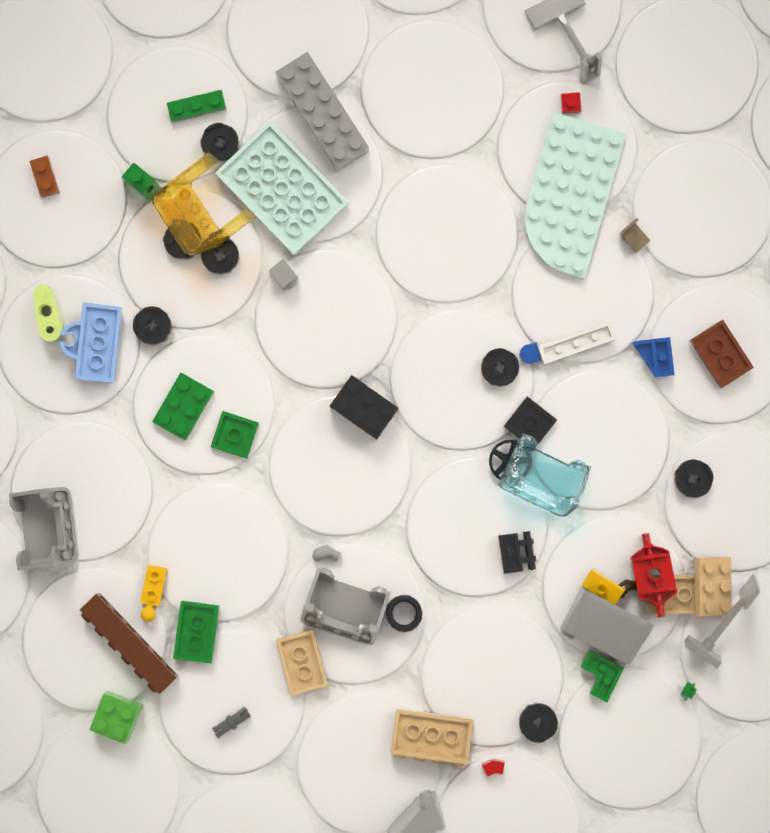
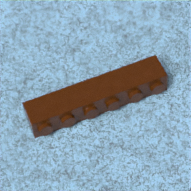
(129, 643)

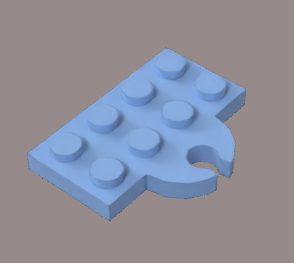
(94, 342)

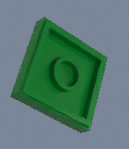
(234, 434)

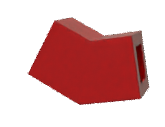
(493, 766)

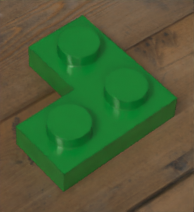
(607, 674)

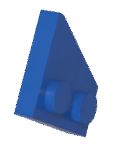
(657, 355)

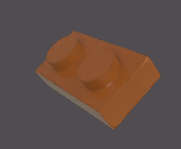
(44, 176)

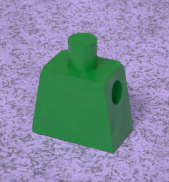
(140, 181)

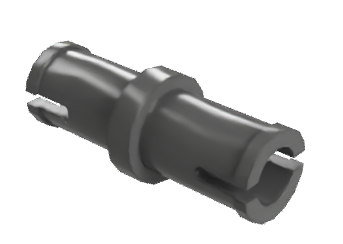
(231, 722)

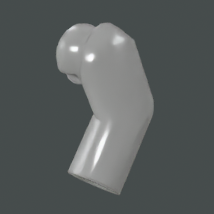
(325, 551)

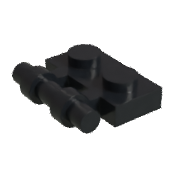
(511, 554)

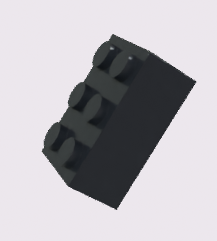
(364, 407)

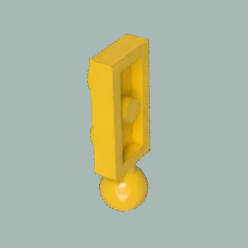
(152, 591)

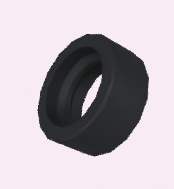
(408, 627)

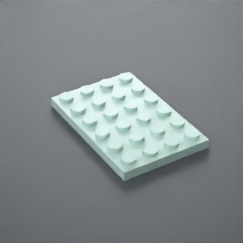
(282, 188)

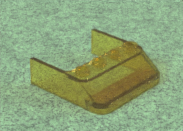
(187, 215)

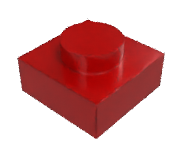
(570, 103)

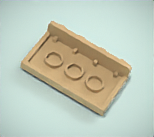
(431, 737)

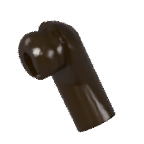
(628, 585)

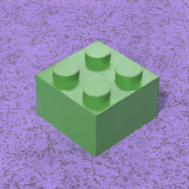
(116, 717)

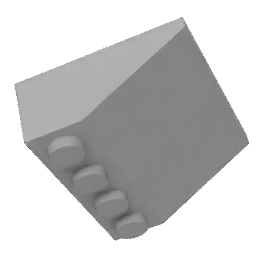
(421, 816)

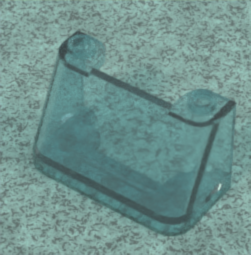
(544, 479)

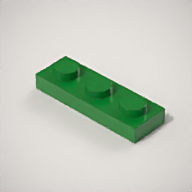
(196, 105)

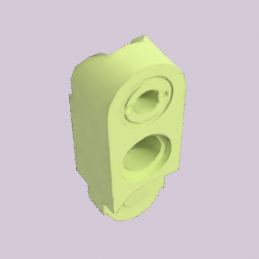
(45, 297)

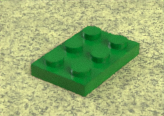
(183, 406)
(196, 631)

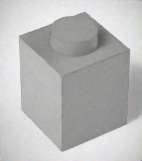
(284, 275)

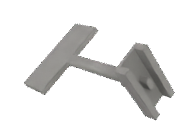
(557, 9)
(748, 594)

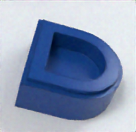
(529, 353)

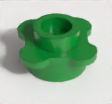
(688, 691)

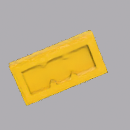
(603, 586)

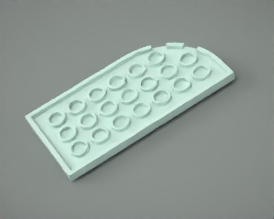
(571, 192)

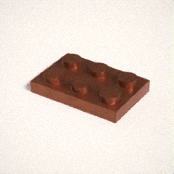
(721, 354)

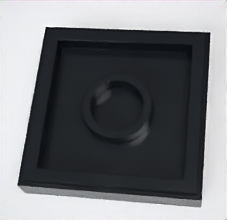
(530, 420)

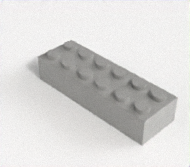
(322, 111)

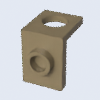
(634, 236)

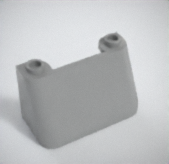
(46, 527)
(344, 608)
(606, 627)

